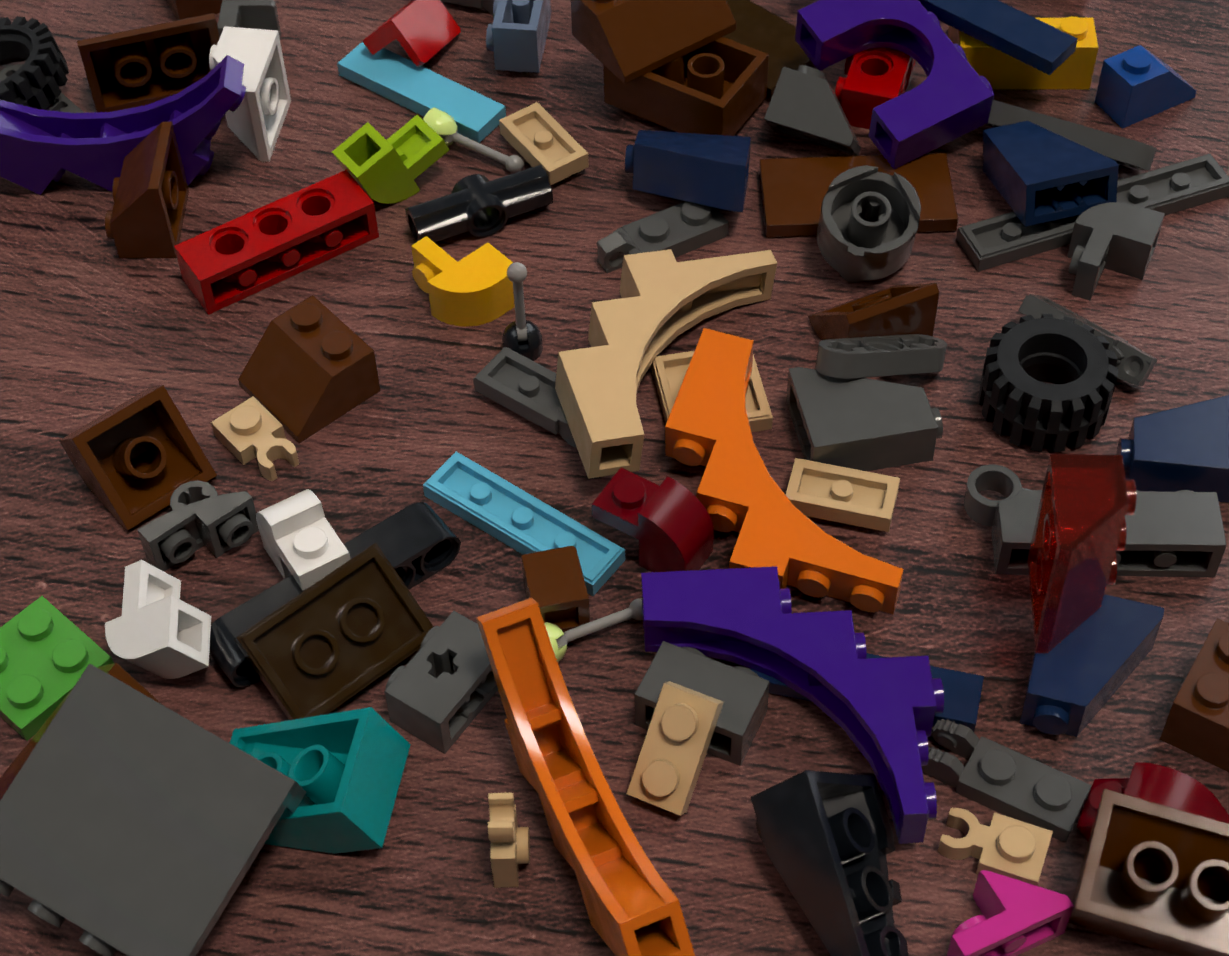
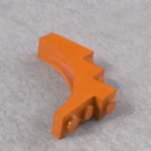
(713, 431)
(617, 880)

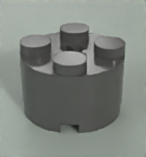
(868, 223)

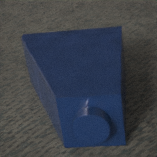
(691, 167)
(1046, 173)
(1180, 449)
(1089, 666)

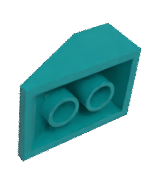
(349, 773)

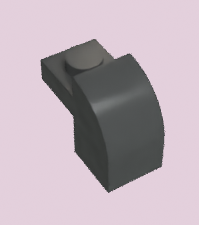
(1112, 238)

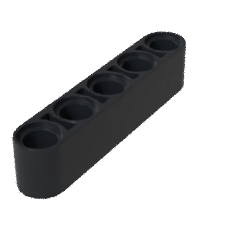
(411, 540)

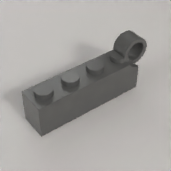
(1164, 538)

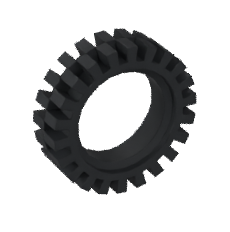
(44, 65)

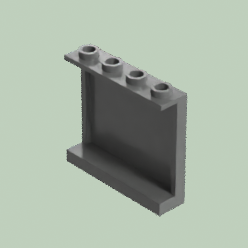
(135, 821)

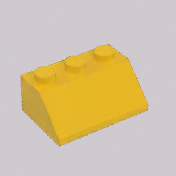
(1010, 73)

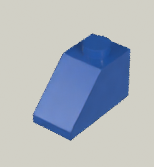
(1139, 86)

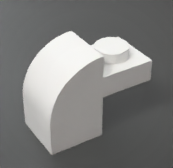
(301, 539)
(158, 627)

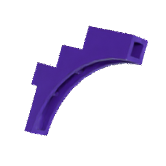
(93, 145)
(878, 702)

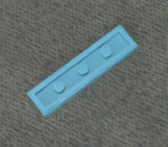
(421, 90)
(520, 518)

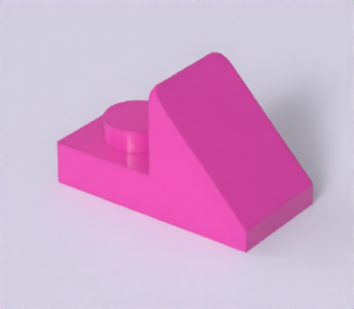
(1013, 918)

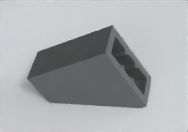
(861, 421)

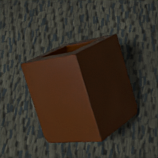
(557, 585)

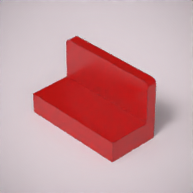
(419, 27)

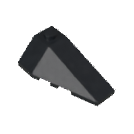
(831, 850)

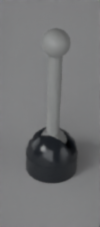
(523, 329)

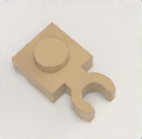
(253, 433)
(508, 842)
(1003, 848)

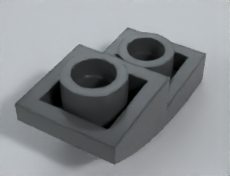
(211, 522)

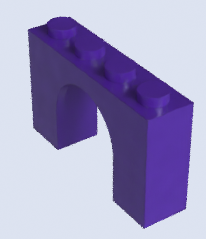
(924, 118)

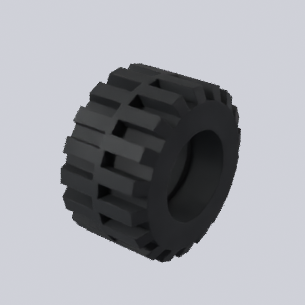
(1043, 412)

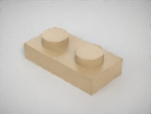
(544, 142)
(843, 494)
(675, 748)

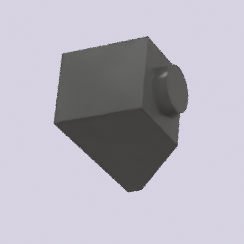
(810, 110)

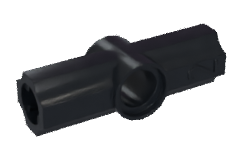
(480, 205)

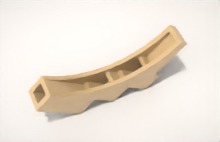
(628, 333)

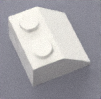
(267, 92)

